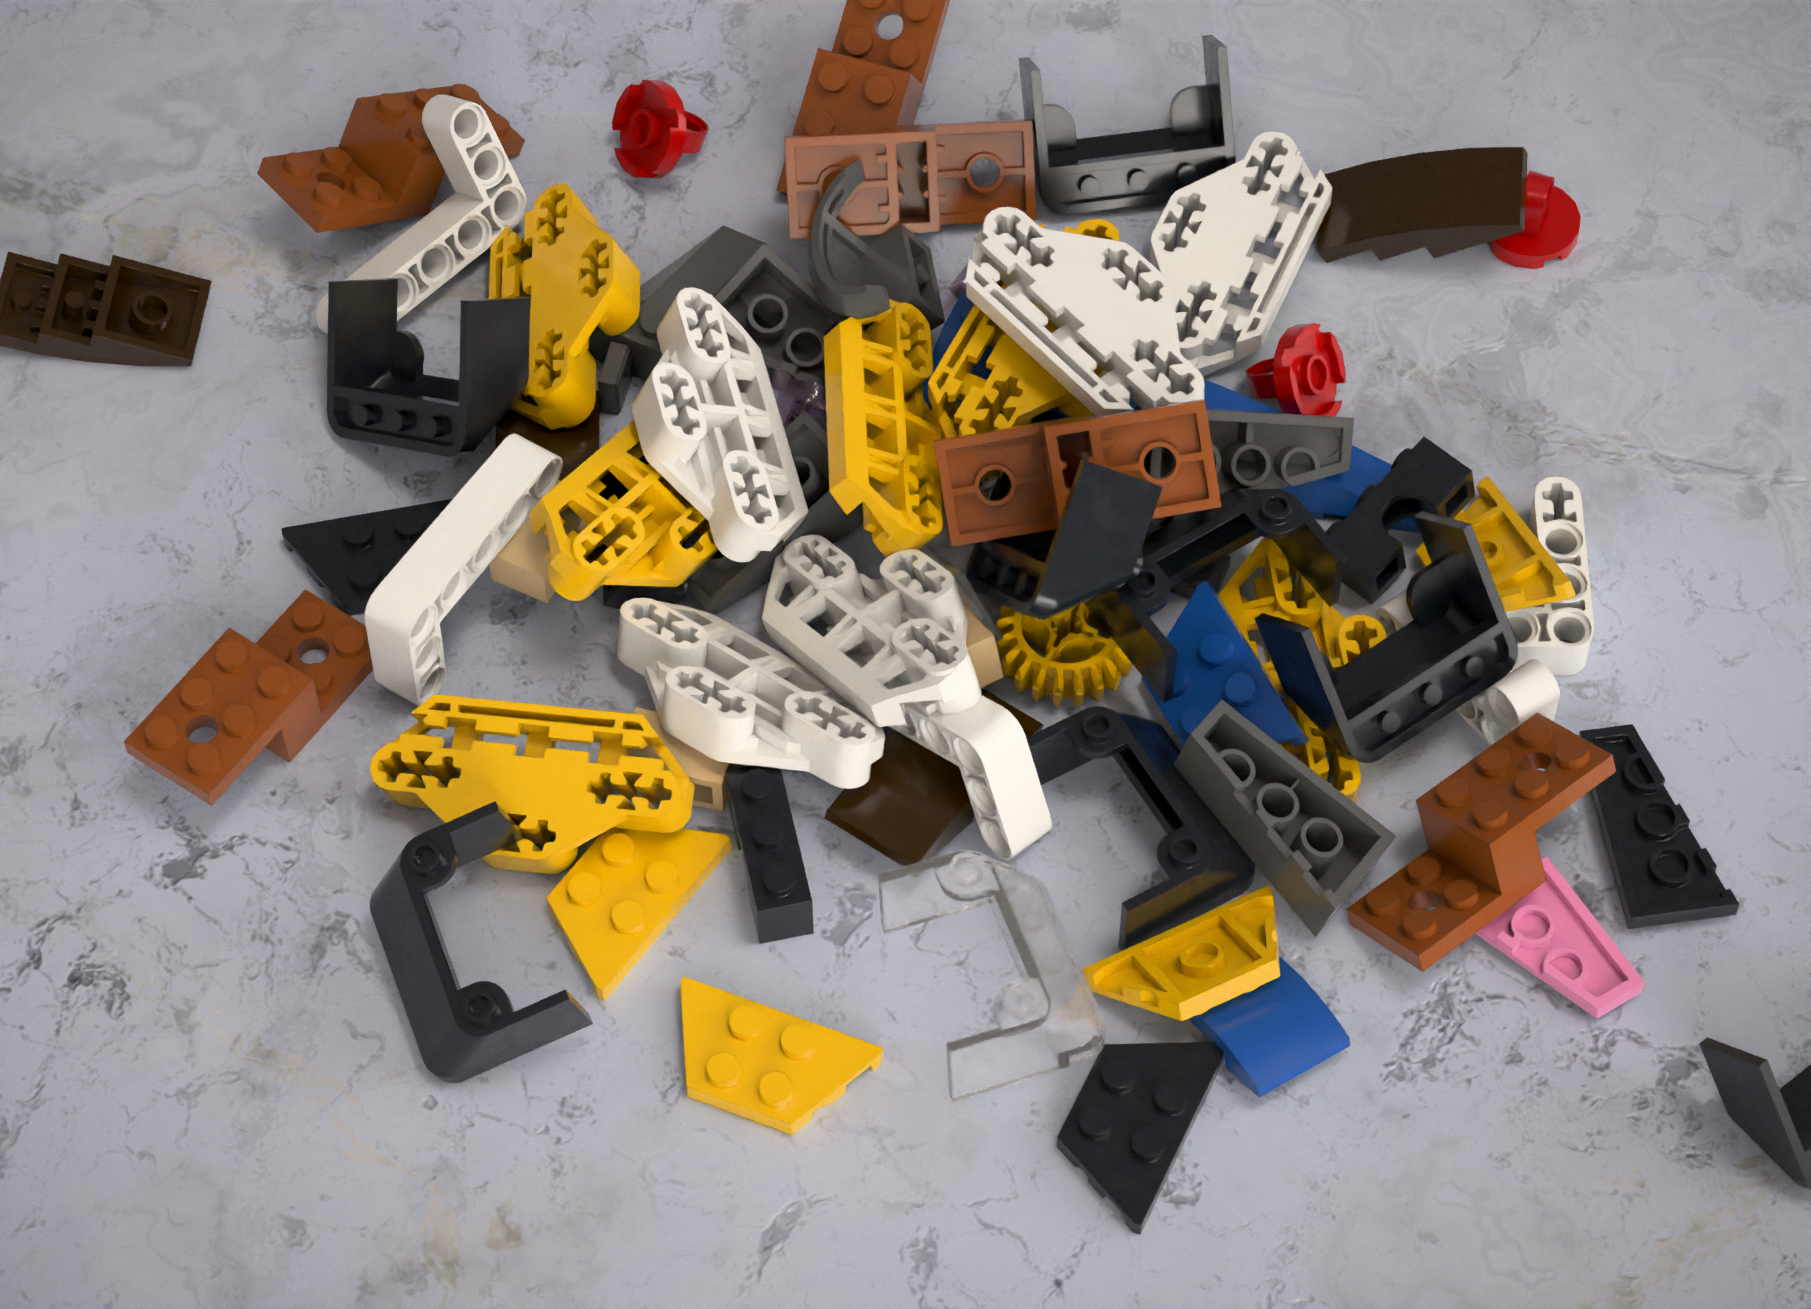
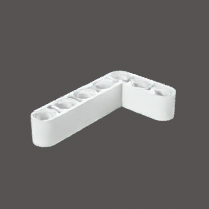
(480, 209)
(446, 561)
(993, 765)

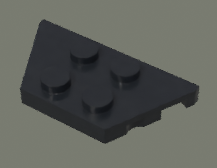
(360, 550)
(1137, 1118)

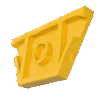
(1515, 557)
(628, 894)
(1197, 961)
(765, 1059)

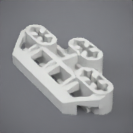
(1220, 245)
(1102, 299)
(702, 428)
(904, 623)
(742, 696)

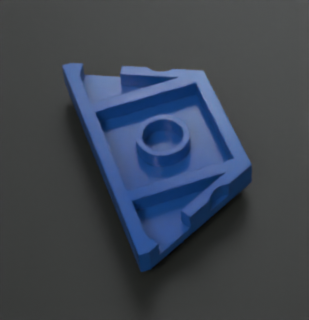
(1218, 665)

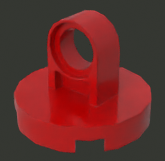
(655, 129)
(1550, 226)
(1302, 372)

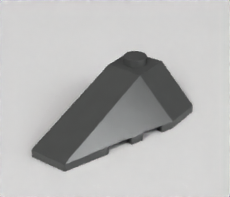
(704, 267)
(780, 315)
(1268, 448)
(725, 581)

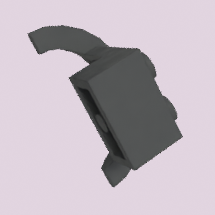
(862, 277)

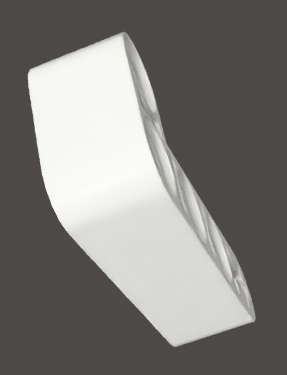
(1544, 626)
(1504, 703)

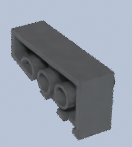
(1282, 814)

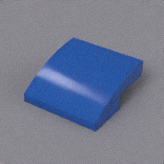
(1273, 1031)

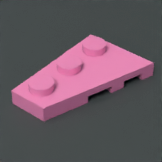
(1564, 946)

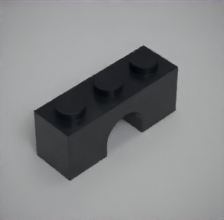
(1418, 481)
(770, 853)

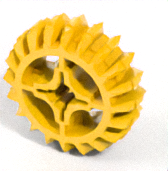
(1073, 662)

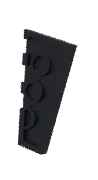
(1649, 842)

